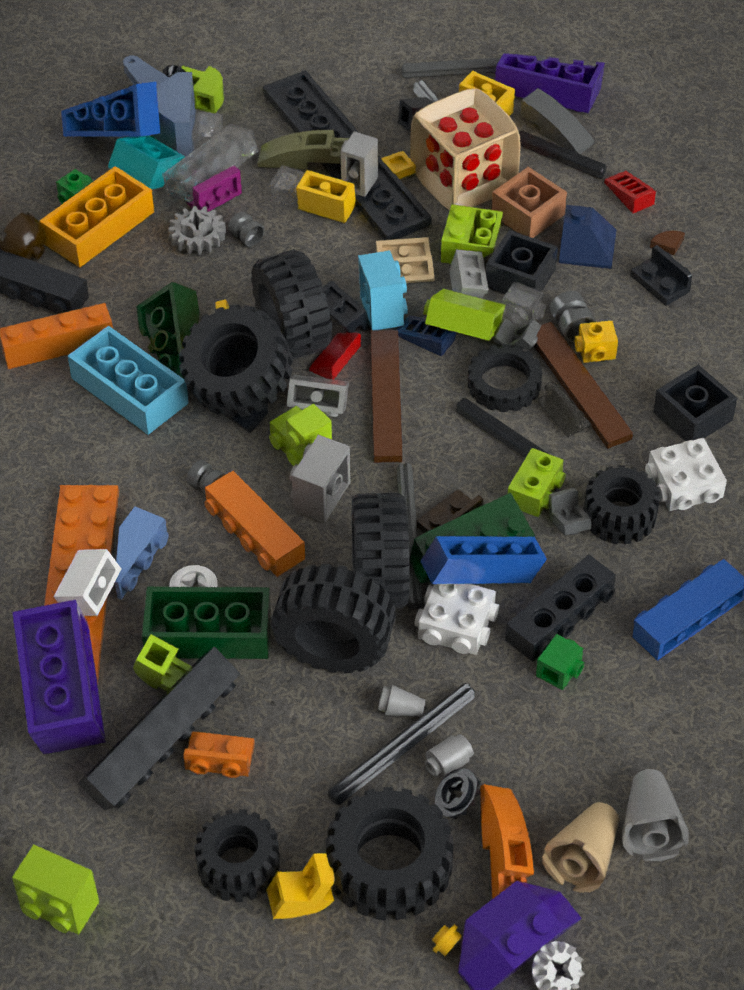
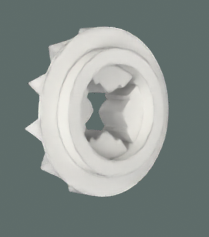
(190, 574)
(544, 970)

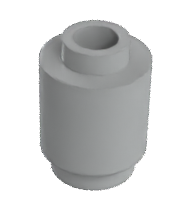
(448, 756)

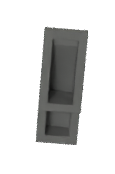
(555, 121)

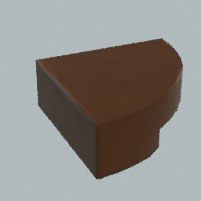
(668, 241)

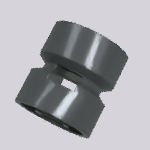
(569, 312)

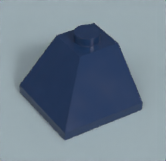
(587, 238)

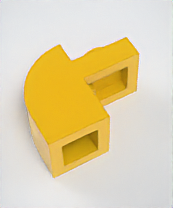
(302, 891)

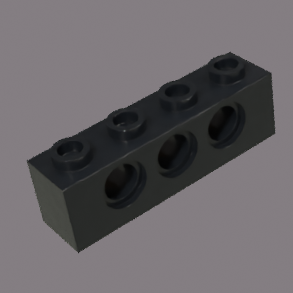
(575, 592)

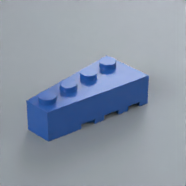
(119, 114)

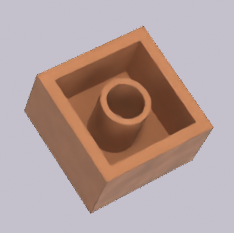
(529, 202)

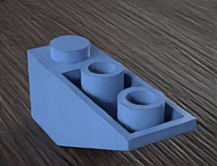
(138, 541)

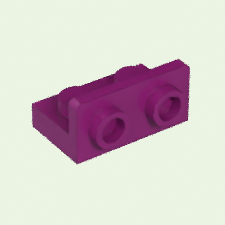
(217, 189)

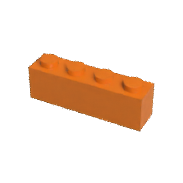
(52, 335)
(254, 524)

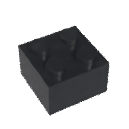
(522, 261)
(695, 404)

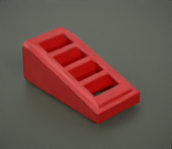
(635, 203)

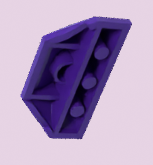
(511, 932)

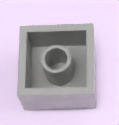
(320, 478)

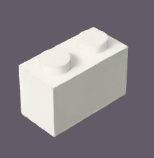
(89, 580)

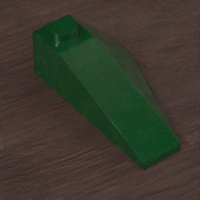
(167, 320)

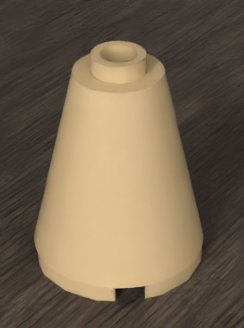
(583, 848)

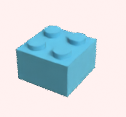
(382, 290)

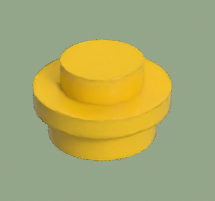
(446, 939)

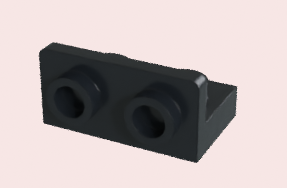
(663, 276)

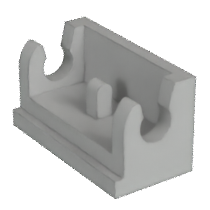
(468, 273)

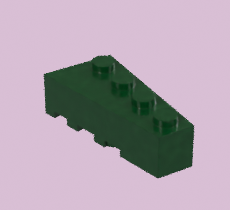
(493, 519)

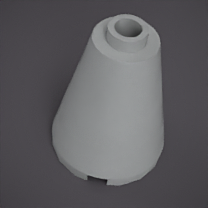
(653, 819)

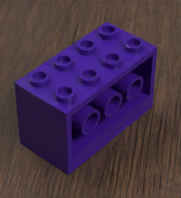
(58, 677)

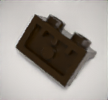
(448, 510)

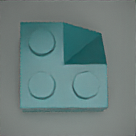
(144, 159)

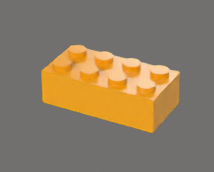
(97, 216)

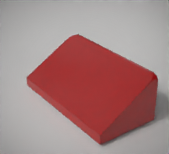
(336, 355)

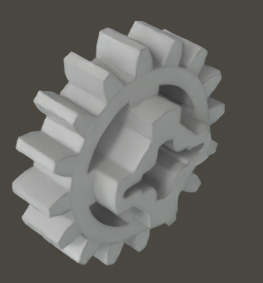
(197, 230)

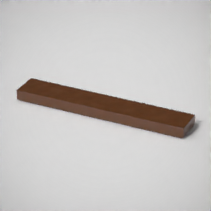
(581, 387)
(386, 396)

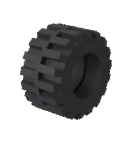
(623, 486)
(237, 878)

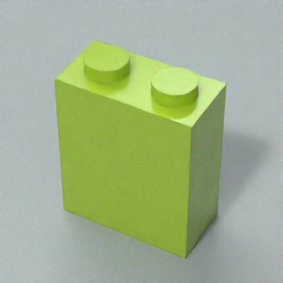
(464, 314)

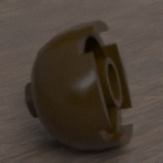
(24, 237)

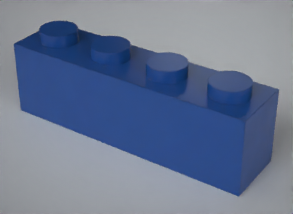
(483, 560)
(689, 609)

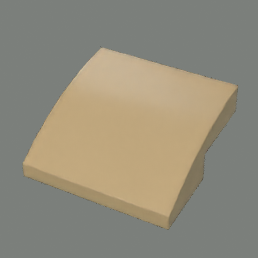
(412, 256)

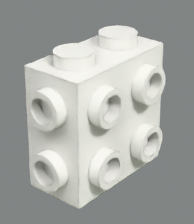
(686, 474)
(457, 616)

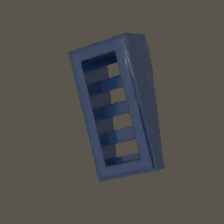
(434, 344)

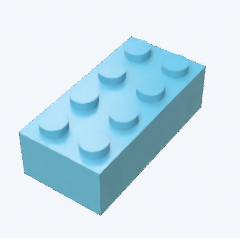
(128, 379)

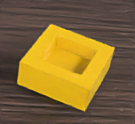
(400, 164)

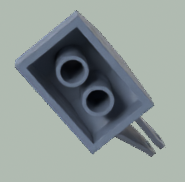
(175, 103)

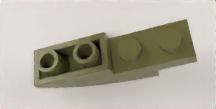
(301, 148)

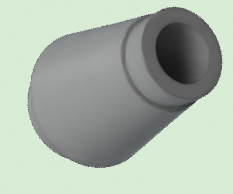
(399, 702)

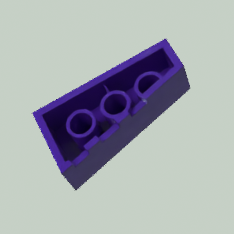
(569, 84)

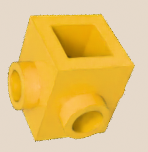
(596, 341)

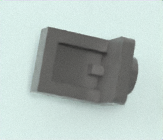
(522, 336)
(566, 512)

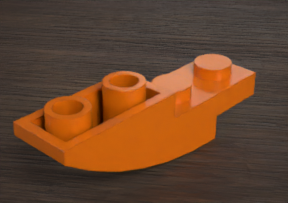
(506, 838)

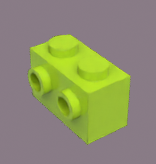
(536, 481)

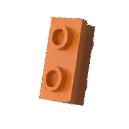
(219, 754)

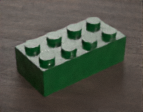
(209, 617)

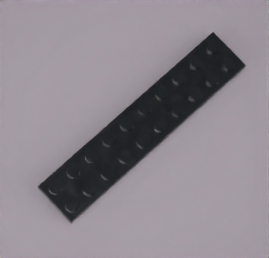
(308, 108)

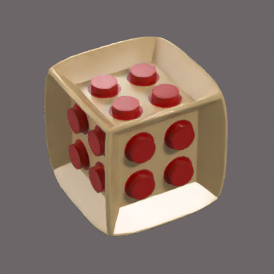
(464, 148)

